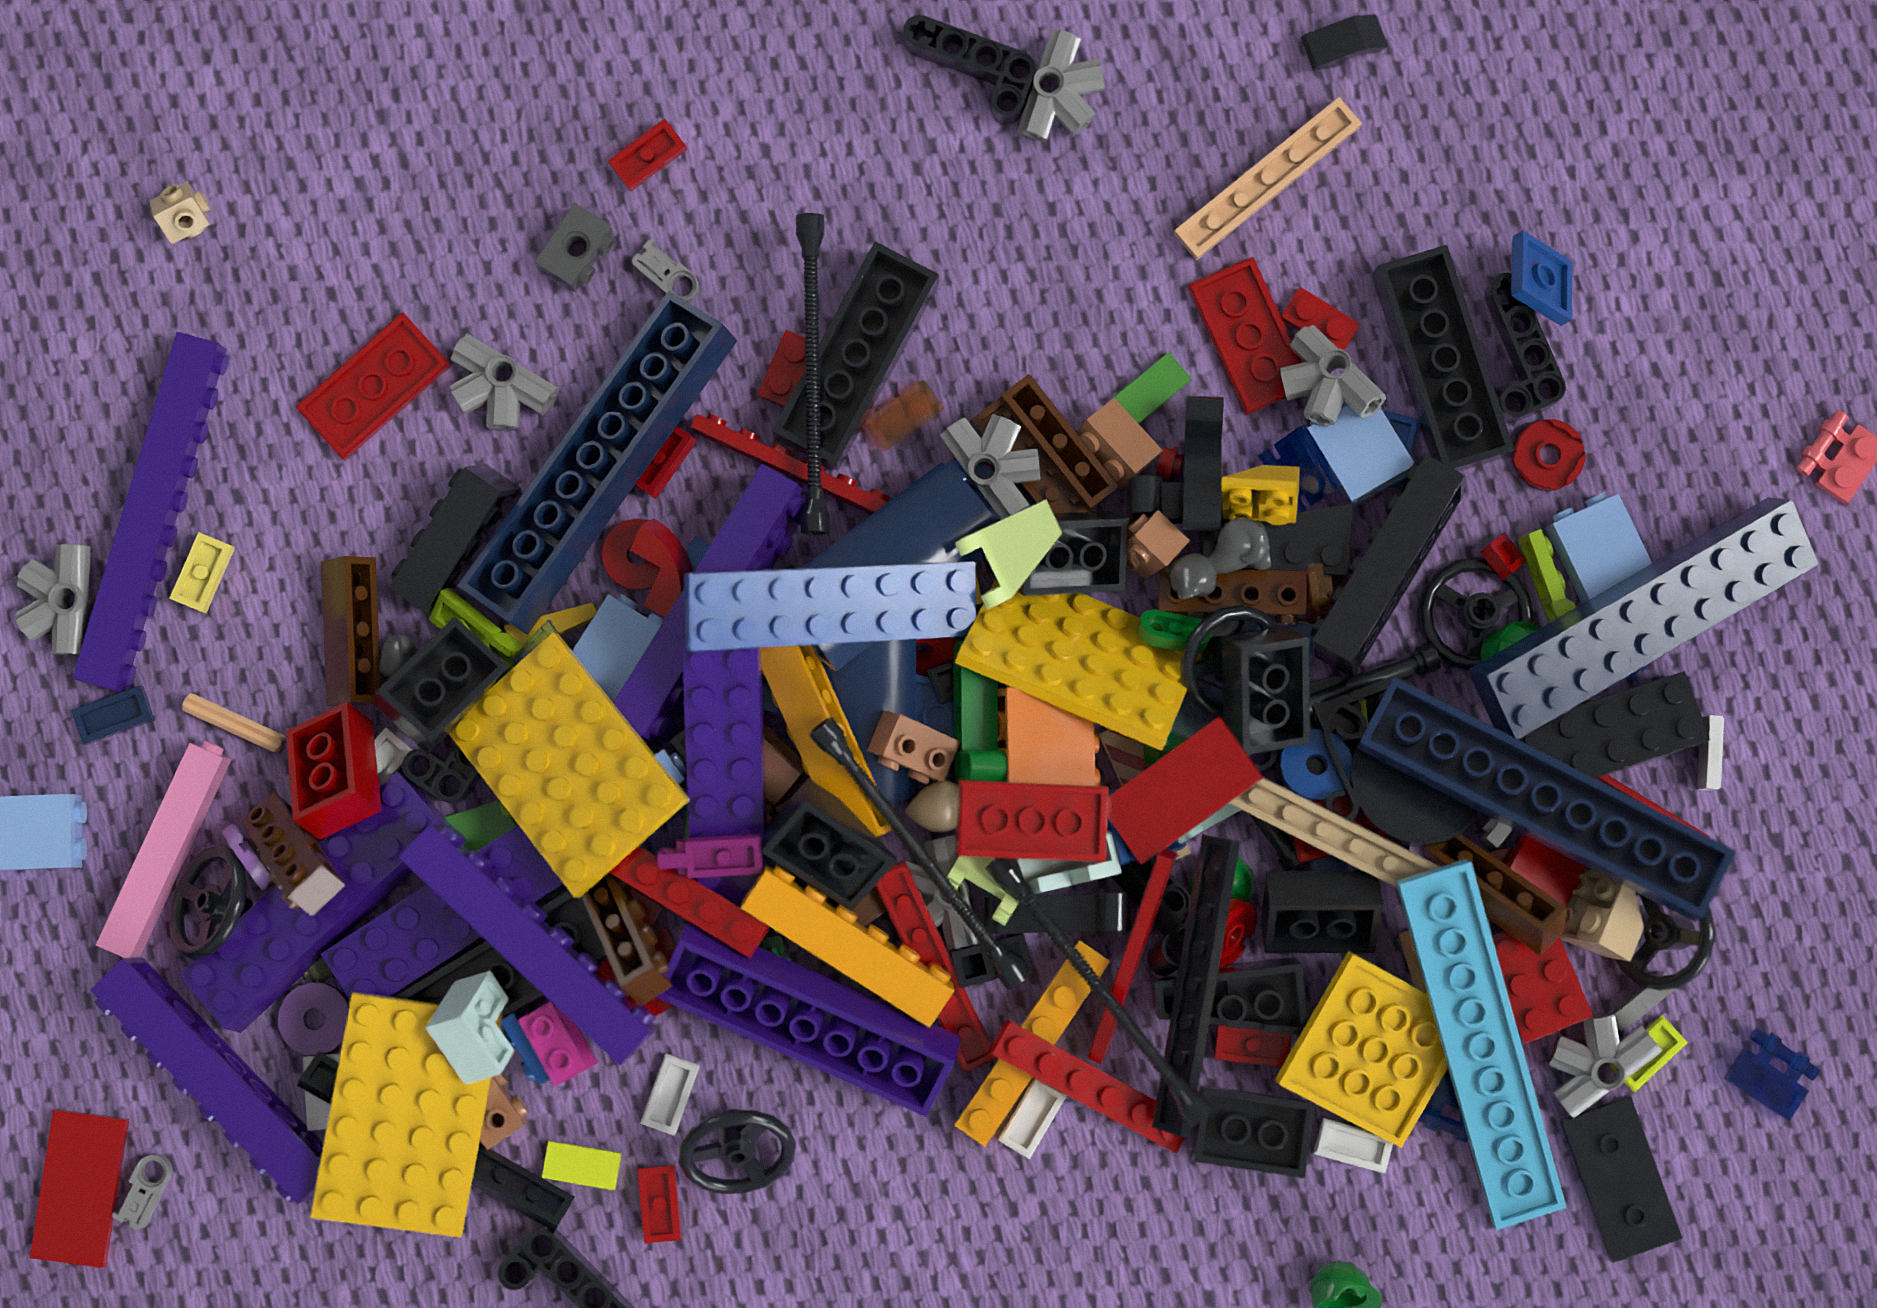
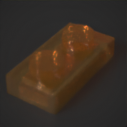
(904, 415)
(1318, 592)

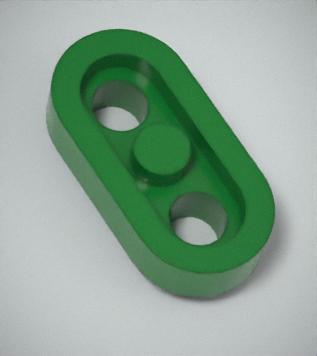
(1168, 630)

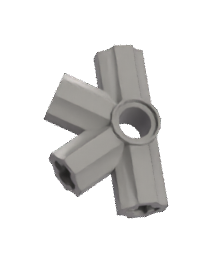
(1066, 101)
(1325, 389)
(501, 397)
(994, 448)
(52, 590)
(955, 931)
(1600, 1047)

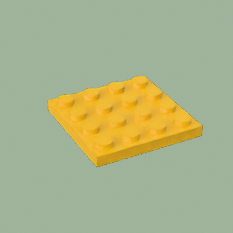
(1368, 1051)

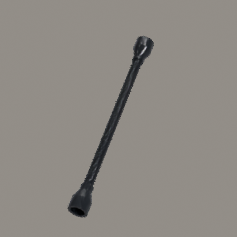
(810, 233)
(832, 741)
(1190, 1102)

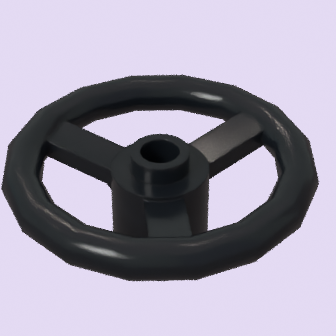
(1486, 603)
(1212, 655)
(214, 904)
(1670, 932)
(736, 1146)

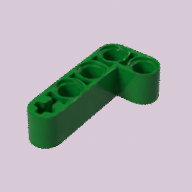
(976, 725)

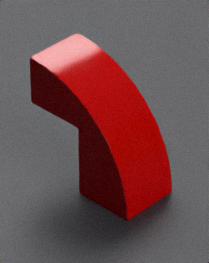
(663, 549)

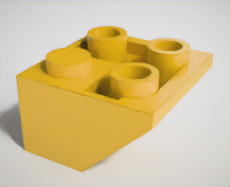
(1262, 494)

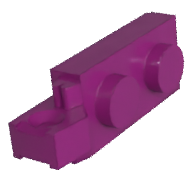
(714, 856)

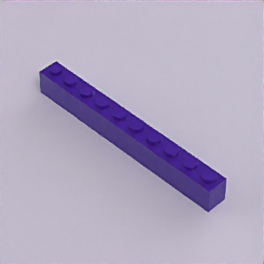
(151, 513)

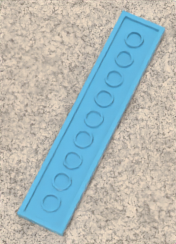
(1481, 1043)

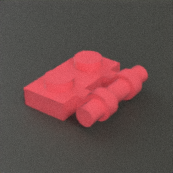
(1848, 466)

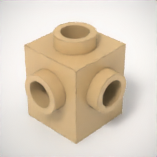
(180, 211)

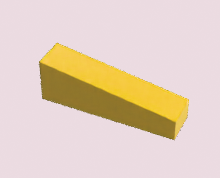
(563, 621)

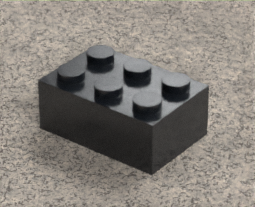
(1085, 556)
(440, 684)
(1267, 688)
(1320, 912)
(1254, 1132)

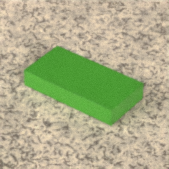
(1153, 388)

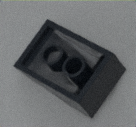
(827, 845)

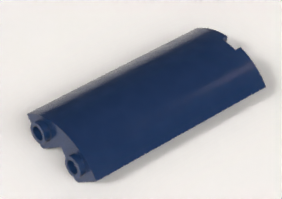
(909, 529)
(865, 687)

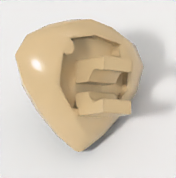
(935, 806)

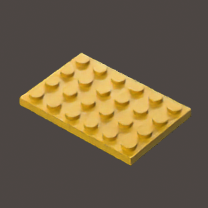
(1079, 659)
(567, 765)
(398, 1124)

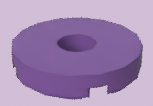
(247, 856)
(293, 1018)

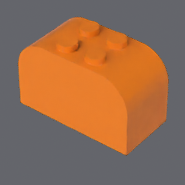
(1045, 741)

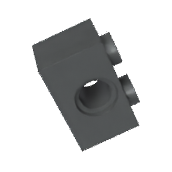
(576, 227)

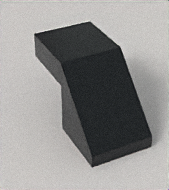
(1343, 40)
(976, 967)

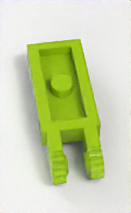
(1546, 580)
(452, 605)

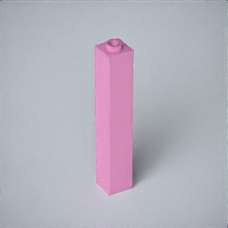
(164, 850)

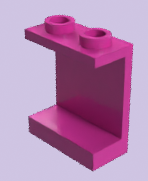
(558, 1043)

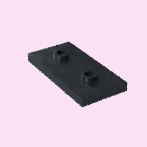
(1621, 1179)

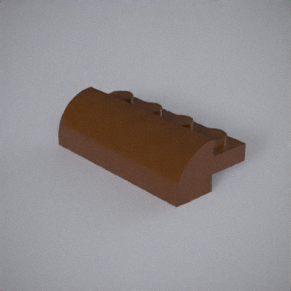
(1068, 469)

